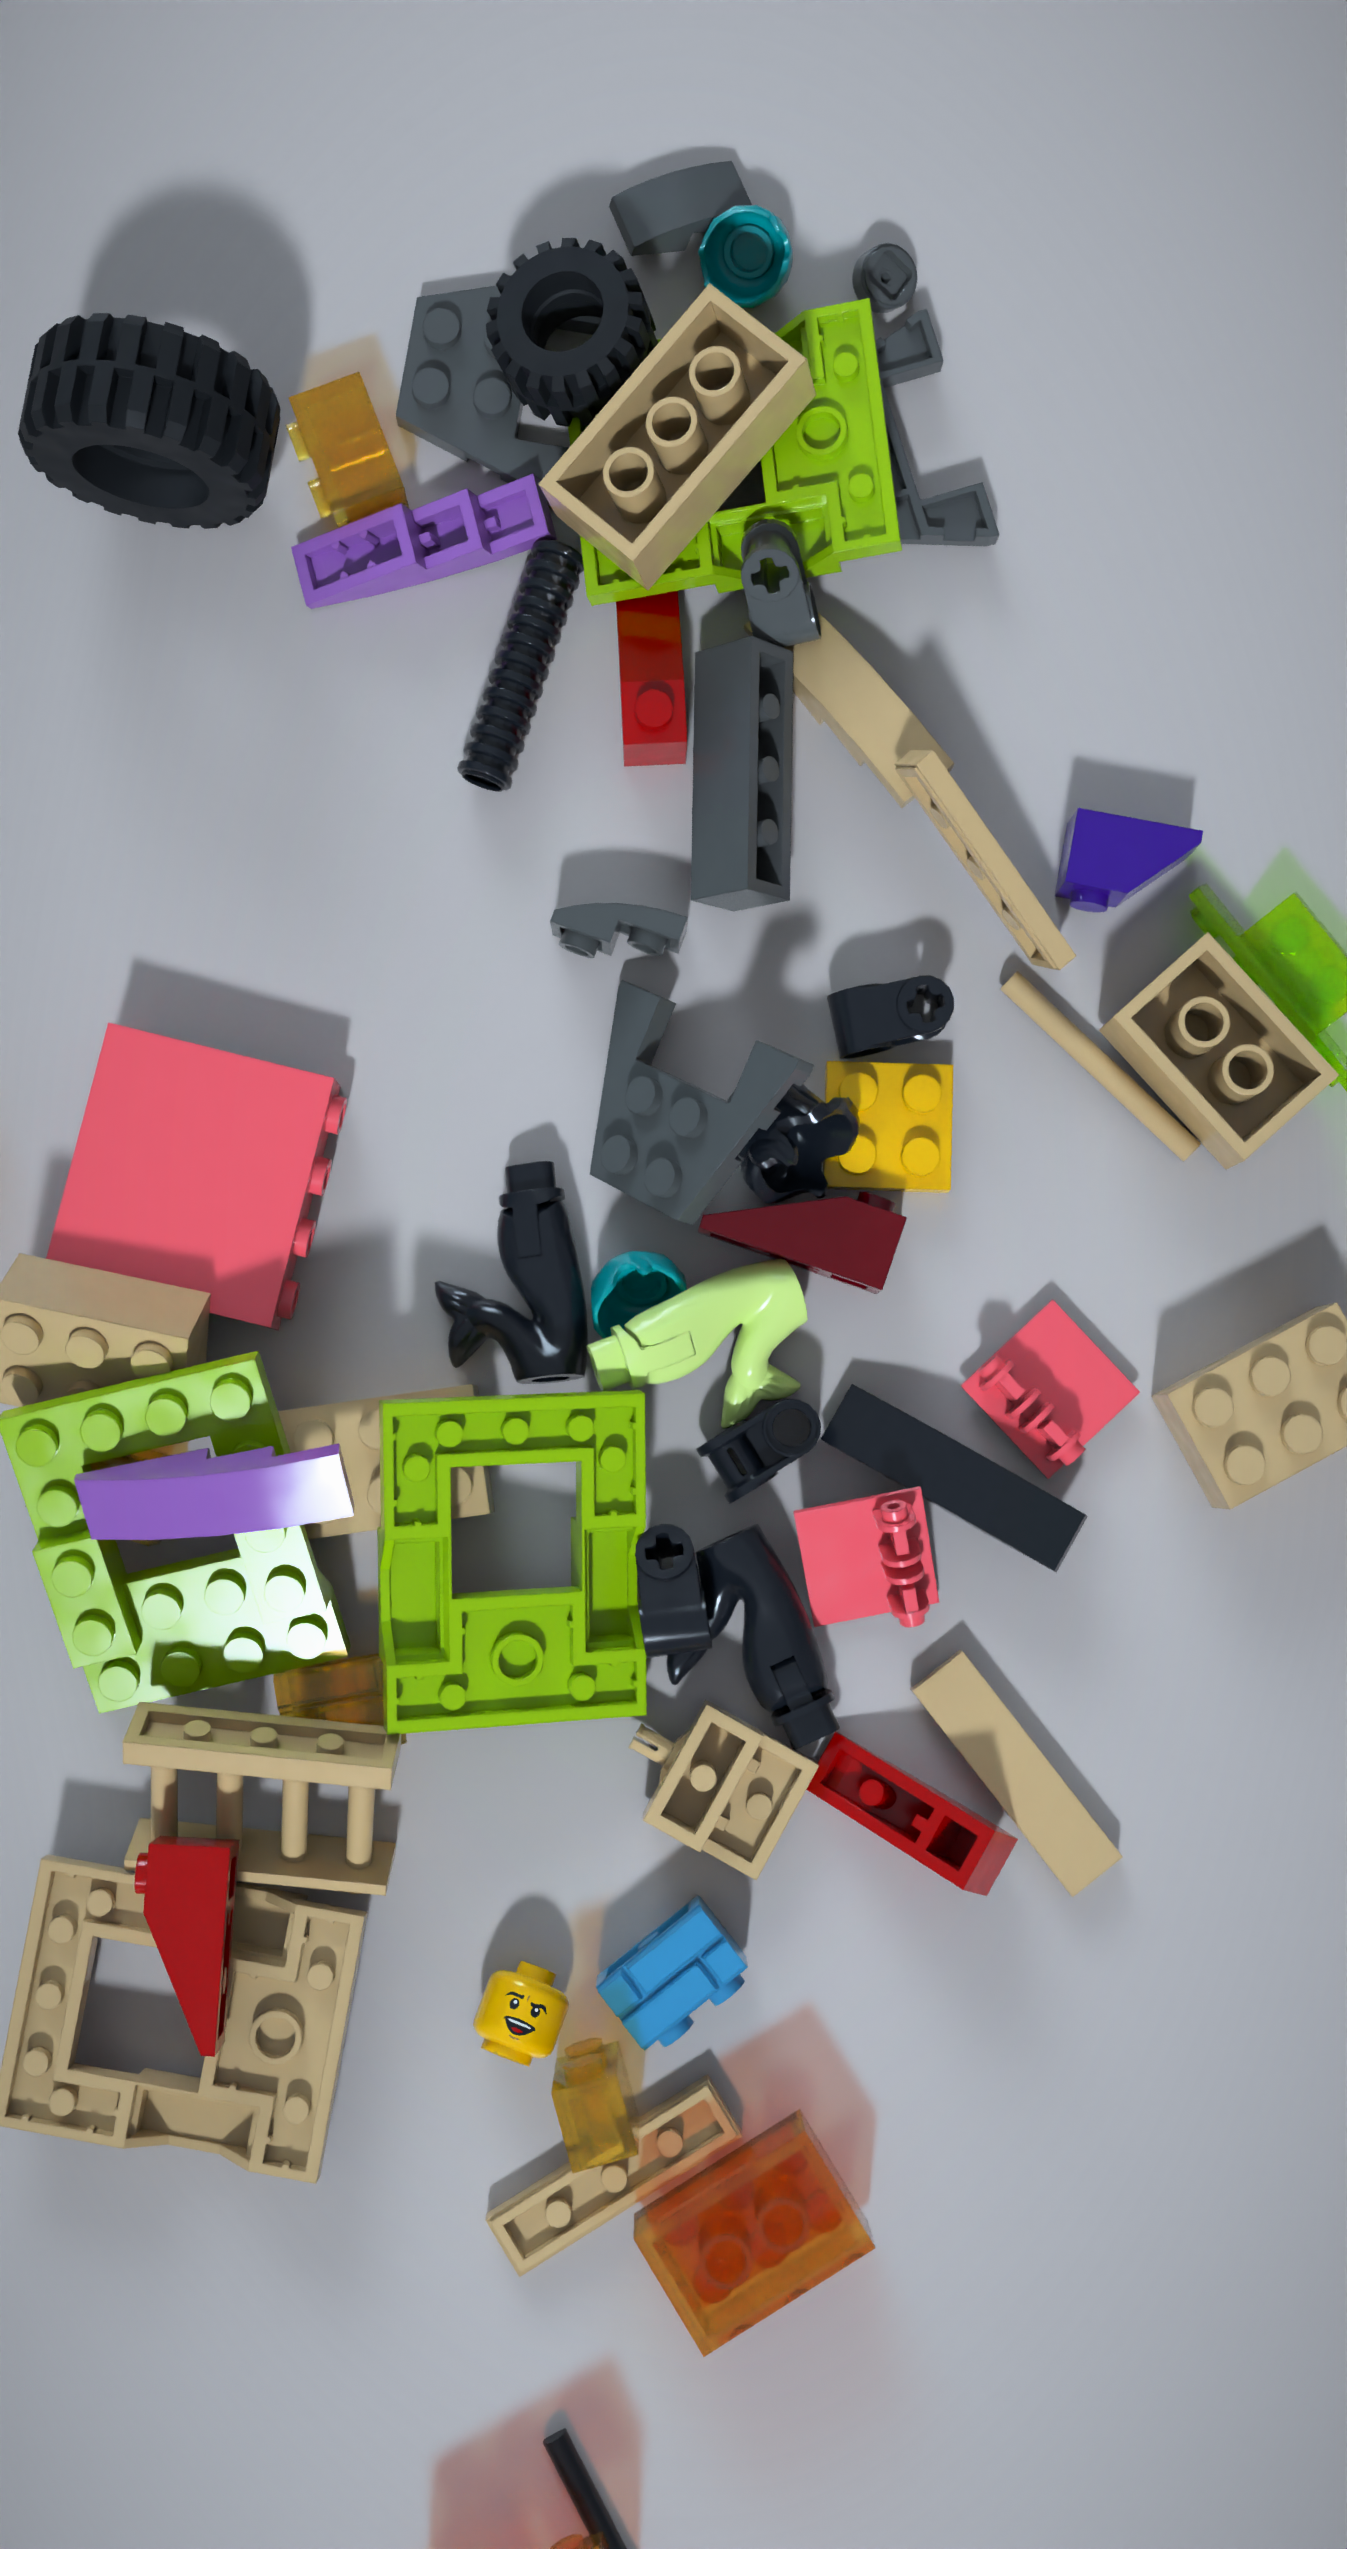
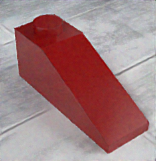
(651, 680)
(912, 1815)
(191, 1918)

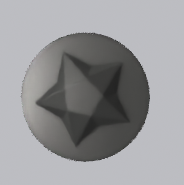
(885, 276)

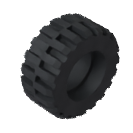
(149, 421)

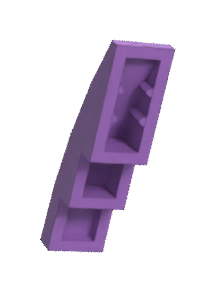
(422, 544)
(215, 1496)

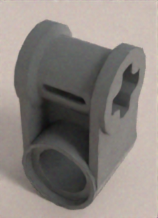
(778, 592)

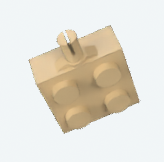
(725, 1787)

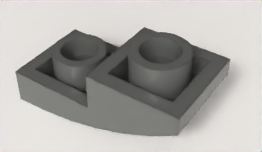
(672, 207)
(597, 926)

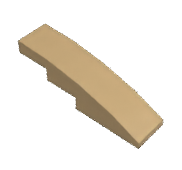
(858, 707)

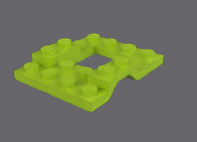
(820, 477)
(185, 1620)
(516, 1651)

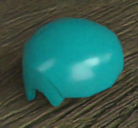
(746, 255)
(630, 1286)

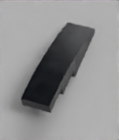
(954, 1478)

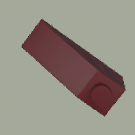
(829, 1236)

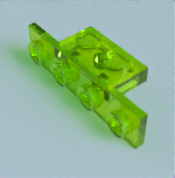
(1292, 961)

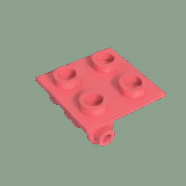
(1050, 1389)
(868, 1558)

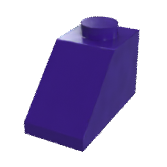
(1117, 856)

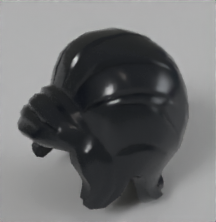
(792, 1150)

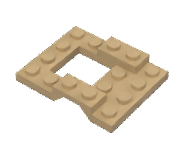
(268, 2086)

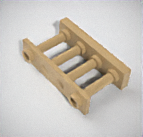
(274, 1748)

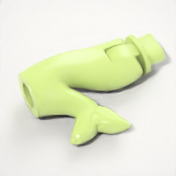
(692, 1325)

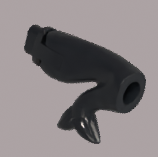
(545, 1269)
(777, 1639)

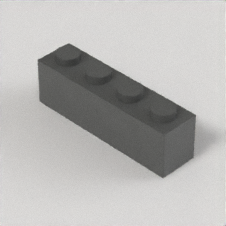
(742, 775)

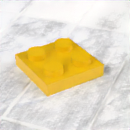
(902, 1130)

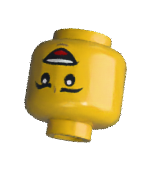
(521, 2014)

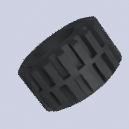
(546, 294)

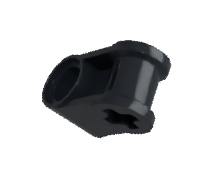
(877, 1015)
(757, 1448)
(671, 1599)

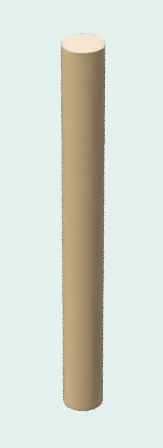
(1100, 1066)

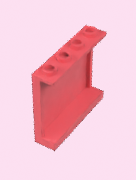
(198, 1172)

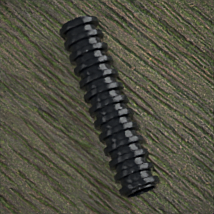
(521, 665)

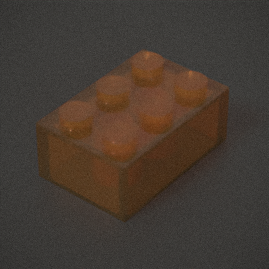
(752, 2232)

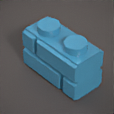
(673, 1975)

